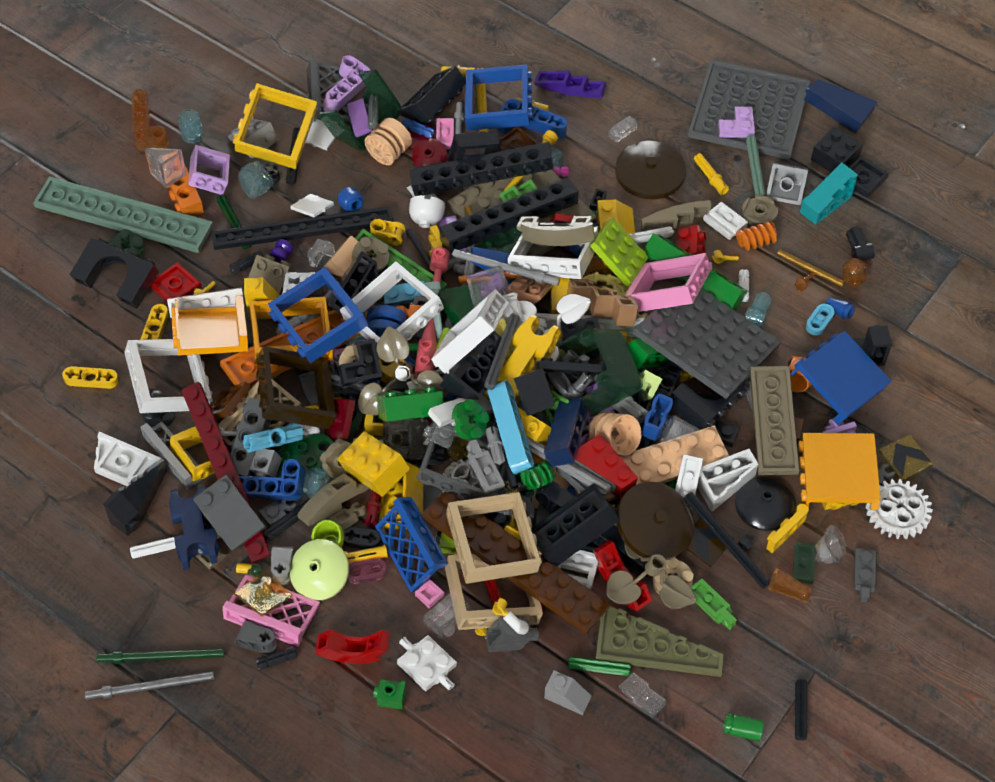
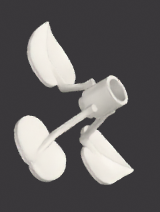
(570, 307)

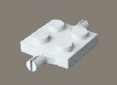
(427, 663)

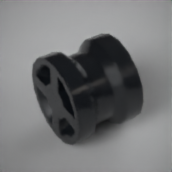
(273, 170)

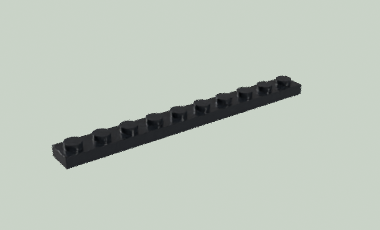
(298, 228)

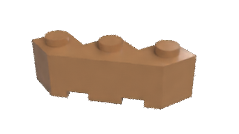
(606, 302)

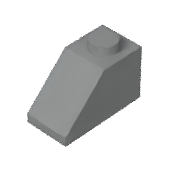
(567, 693)

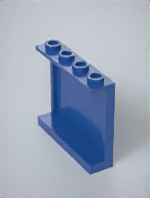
(843, 375)

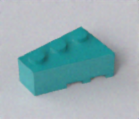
(829, 194)

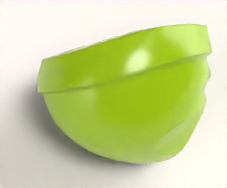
(329, 531)

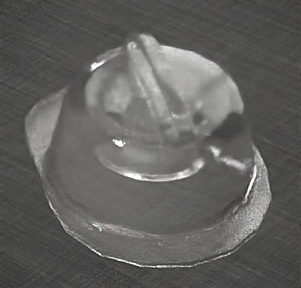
(830, 546)

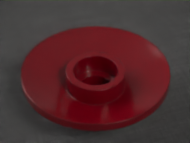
(437, 156)

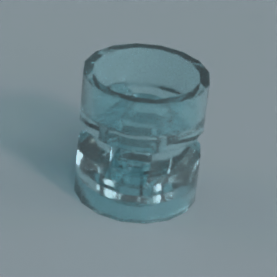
(190, 126)

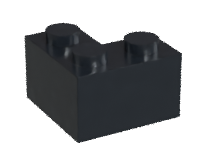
(876, 344)
(365, 368)

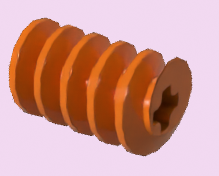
(756, 235)

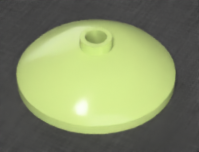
(330, 573)

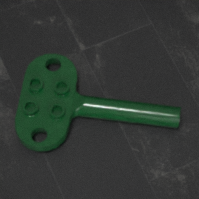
(305, 451)

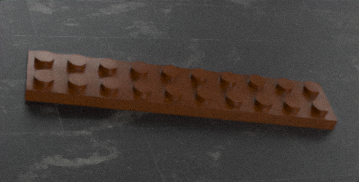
(548, 585)

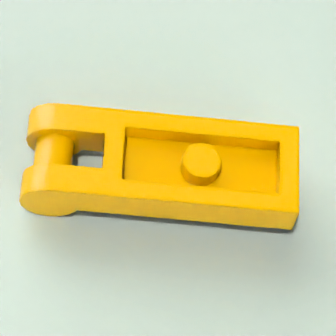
(787, 528)

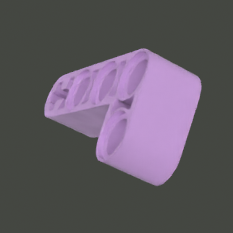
(348, 86)

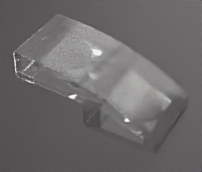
(642, 696)

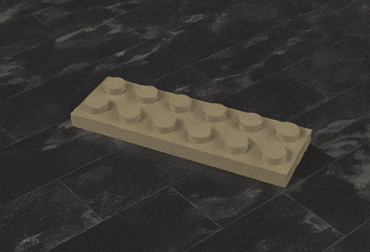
(774, 421)

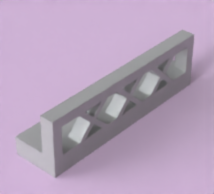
(162, 450)

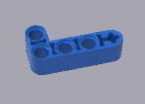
(540, 120)
(282, 484)

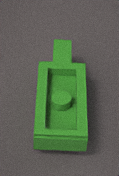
(713, 604)

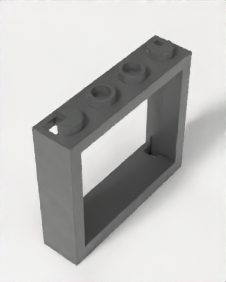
(452, 485)

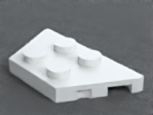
(121, 460)

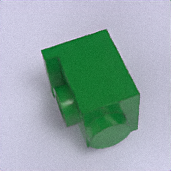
(391, 700)

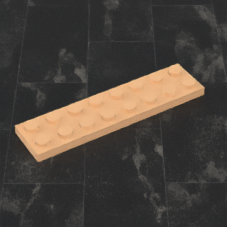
(663, 461)

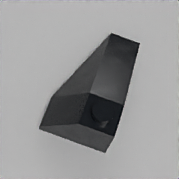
(470, 373)
(129, 504)

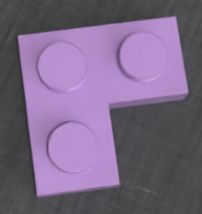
(741, 126)

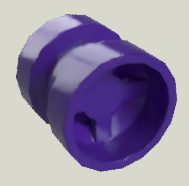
(282, 250)

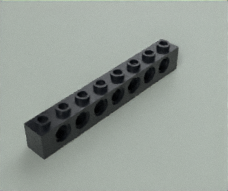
(481, 169)
(506, 215)

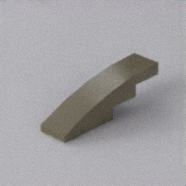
(676, 215)

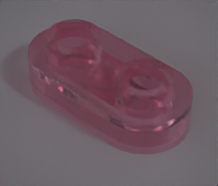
(365, 569)

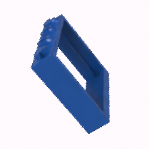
(503, 118)
(332, 338)

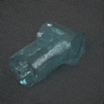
(758, 309)

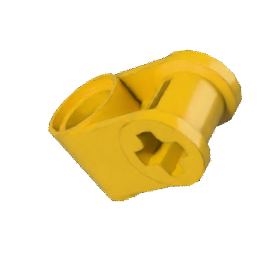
(387, 231)

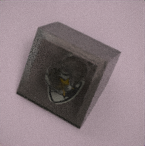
(406, 437)

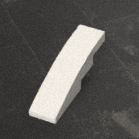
(443, 413)

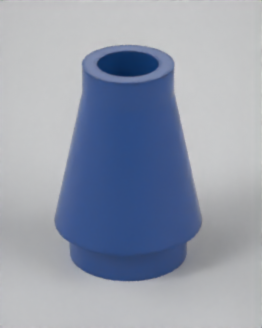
(842, 308)

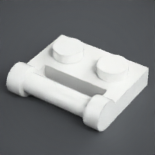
(584, 563)

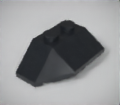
(355, 279)

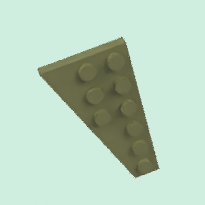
(648, 645)

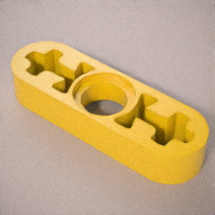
(153, 320)
(83, 372)

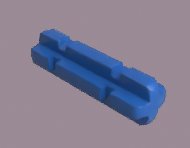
(418, 128)

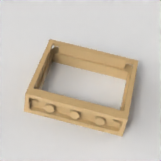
(485, 505)
(482, 618)

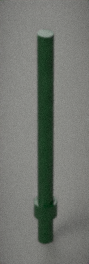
(118, 656)

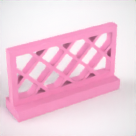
(282, 628)

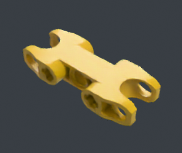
(527, 352)

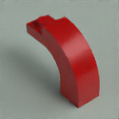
(610, 562)
(352, 649)

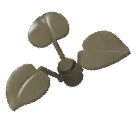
(389, 348)
(624, 590)

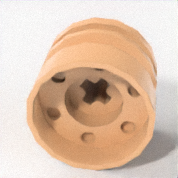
(388, 141)
(618, 429)

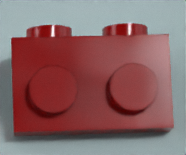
(692, 240)

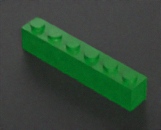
(717, 284)

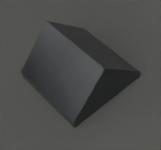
(534, 391)

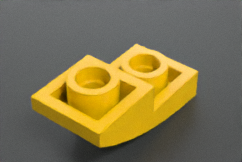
(434, 238)

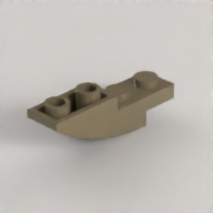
(329, 499)

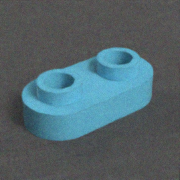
(818, 320)

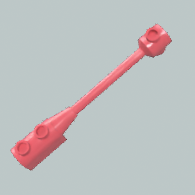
(427, 345)

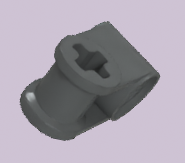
(256, 638)

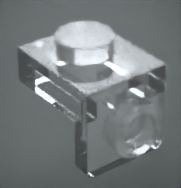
(319, 250)
(441, 436)

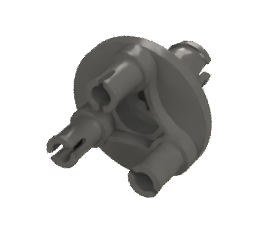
(569, 385)

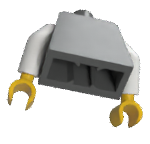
(507, 632)

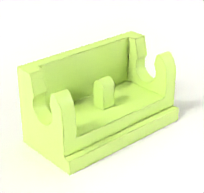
(650, 384)

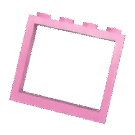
(694, 265)

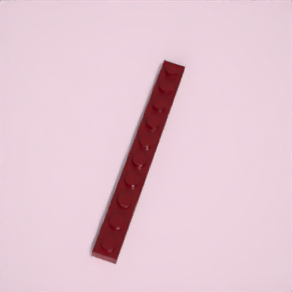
(220, 457)

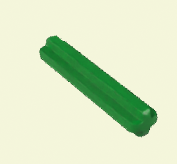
(599, 666)

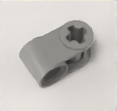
(280, 566)

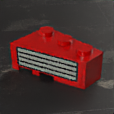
(604, 463)

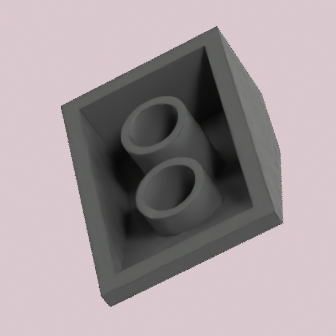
(229, 513)

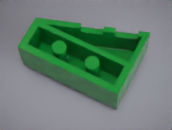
(646, 356)
(408, 404)

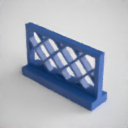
(419, 535)

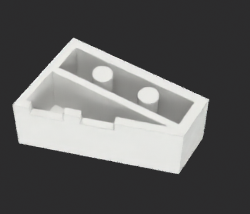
(725, 477)

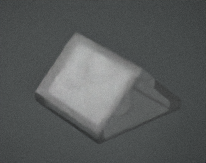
(166, 165)
(486, 281)
(675, 429)

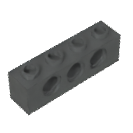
(244, 427)

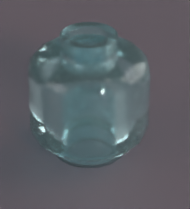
(314, 481)

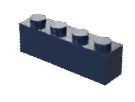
(566, 432)

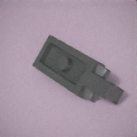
(864, 573)

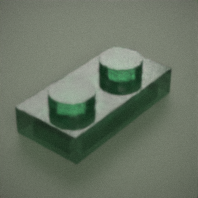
(804, 563)

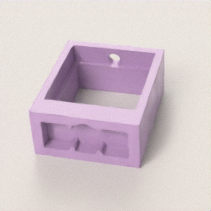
(219, 161)

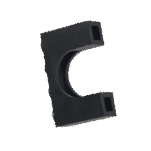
(100, 254)
(701, 411)

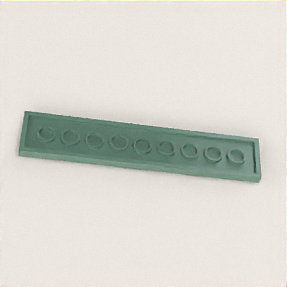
(123, 213)

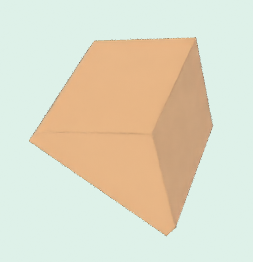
(342, 258)

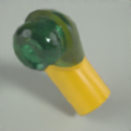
(253, 570)

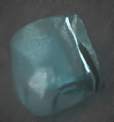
(254, 180)

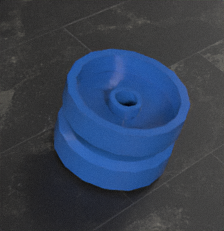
(383, 316)

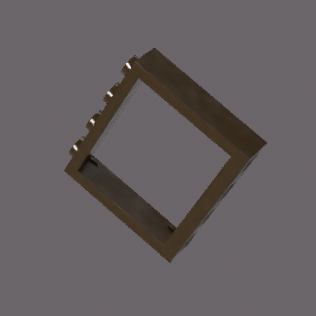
(289, 413)

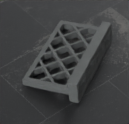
(315, 78)

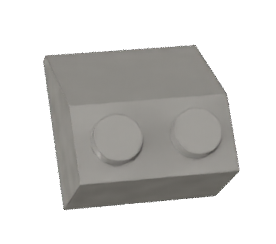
(787, 183)

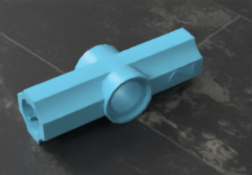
(264, 440)

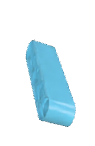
(510, 427)

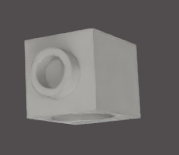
(262, 458)

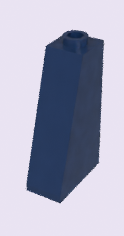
(840, 104)

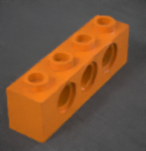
(186, 197)

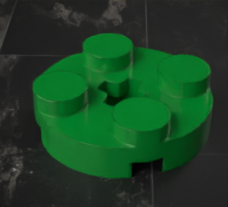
(478, 417)

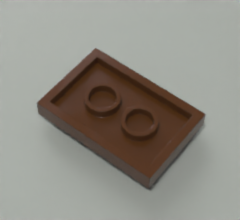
(228, 399)

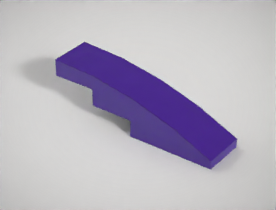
(567, 84)

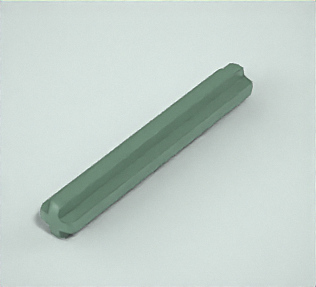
(755, 165)

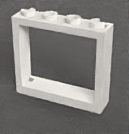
(551, 265)
(384, 283)
(470, 331)
(160, 347)

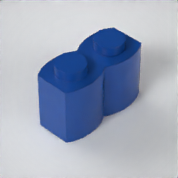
(657, 417)

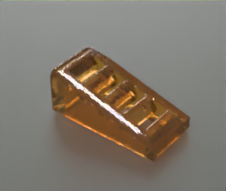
(788, 586)

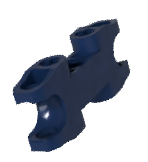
(195, 538)

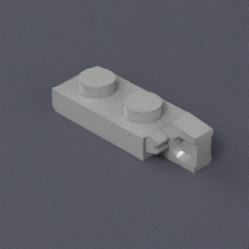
(484, 467)

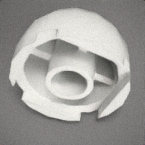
(426, 211)

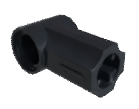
(859, 246)

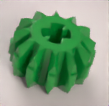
(537, 476)

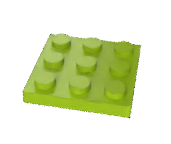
(619, 251)

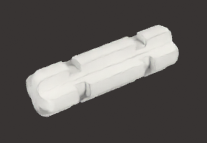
(744, 282)

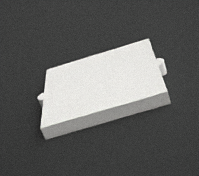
(319, 135)
(312, 205)

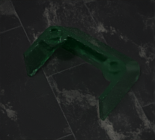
(387, 109)
(621, 376)

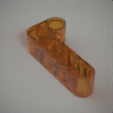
(143, 133)

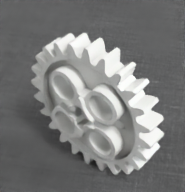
(900, 509)

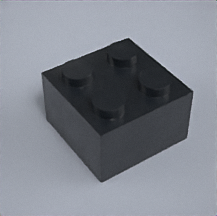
(835, 149)

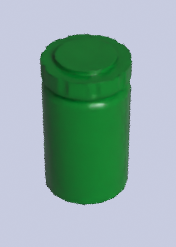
(743, 726)

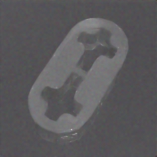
(622, 129)

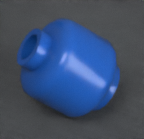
(350, 199)

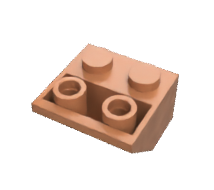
(528, 289)

